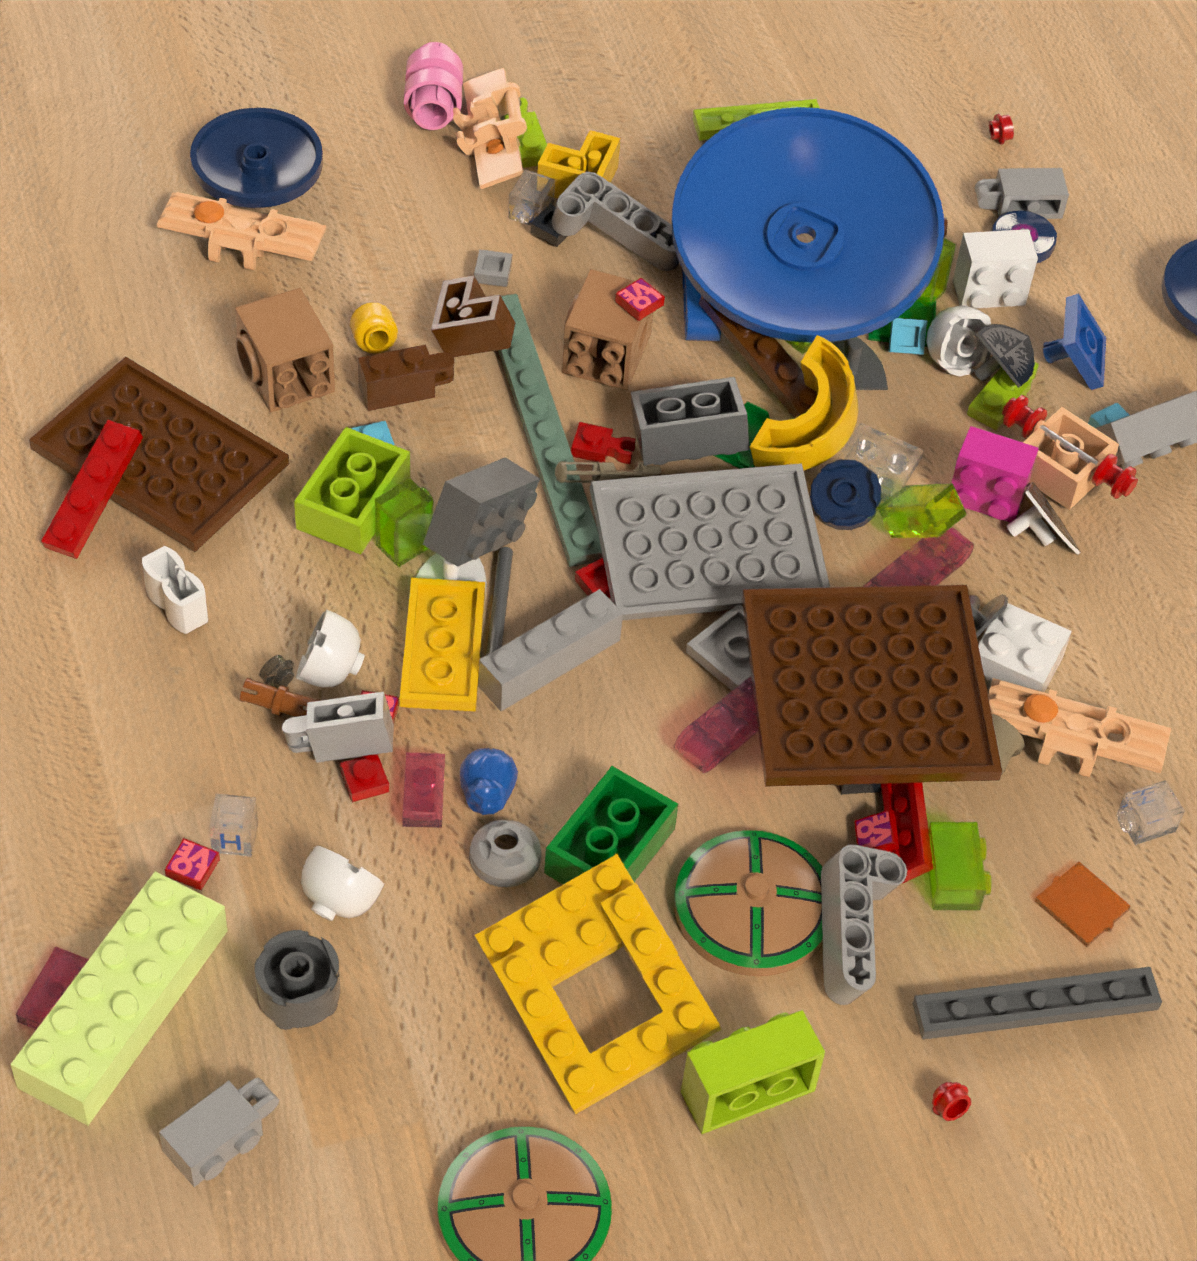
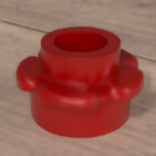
(1001, 128)
(951, 1100)

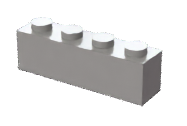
(1154, 430)
(550, 650)

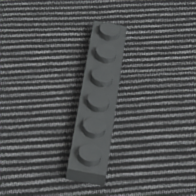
(1036, 1002)

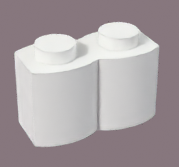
(175, 589)

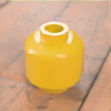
(373, 327)

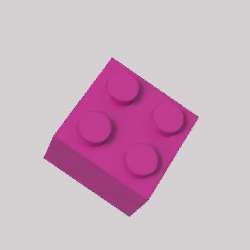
(993, 473)

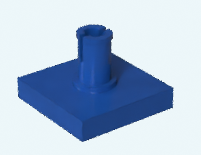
(1081, 342)

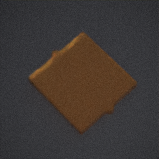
(1082, 903)

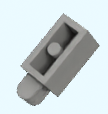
(1025, 189)
(342, 728)
(217, 1129)

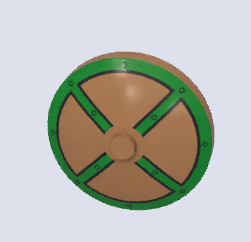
(751, 903)
(524, 1199)

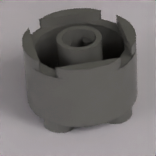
(297, 979)

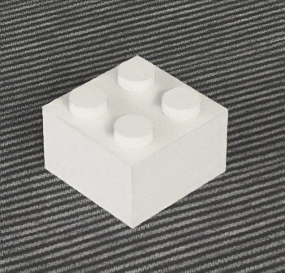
(995, 268)
(1022, 649)

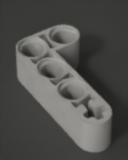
(619, 216)
(848, 889)

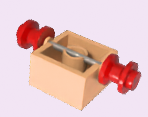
(1070, 454)

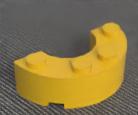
(825, 426)

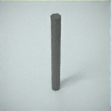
(500, 598)

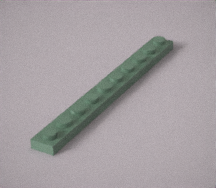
(548, 442)

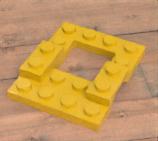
(571, 932)

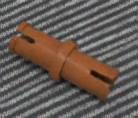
(278, 700)

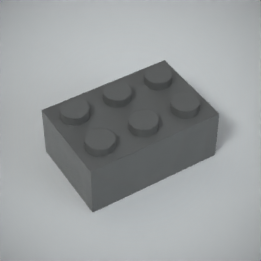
(690, 421)
(481, 511)

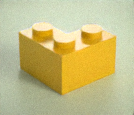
(596, 155)

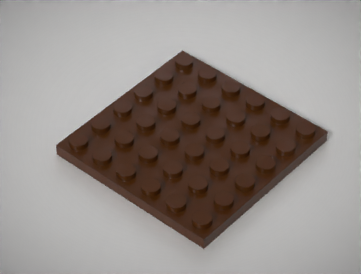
(869, 686)

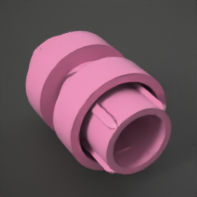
(433, 85)

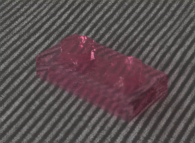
(423, 790)
(49, 986)

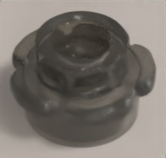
(277, 671)

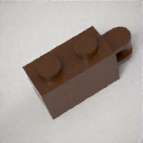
(403, 376)

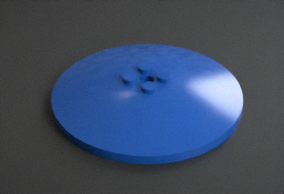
(816, 175)

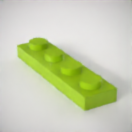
(712, 120)

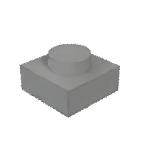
(493, 268)

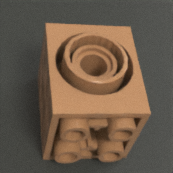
(602, 337)
(285, 350)

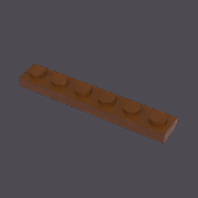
(768, 361)

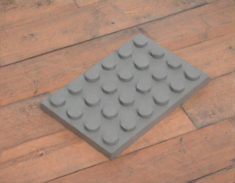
(705, 537)

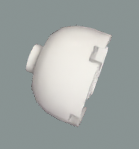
(954, 339)
(331, 652)
(338, 885)

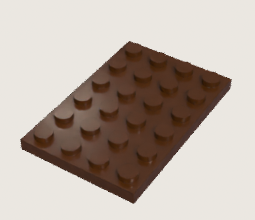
(189, 466)

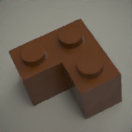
(470, 321)

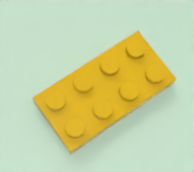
(442, 644)

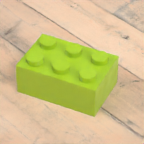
(343, 489)
(751, 1070)

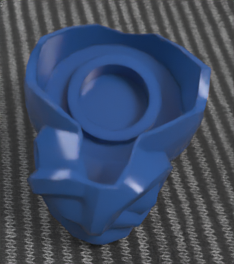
(487, 779)

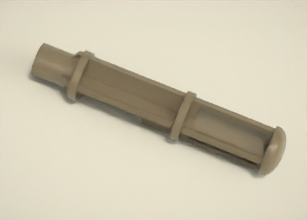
(604, 471)

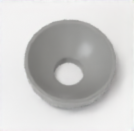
(502, 866)

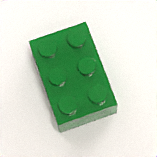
(613, 819)

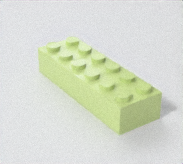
(120, 998)

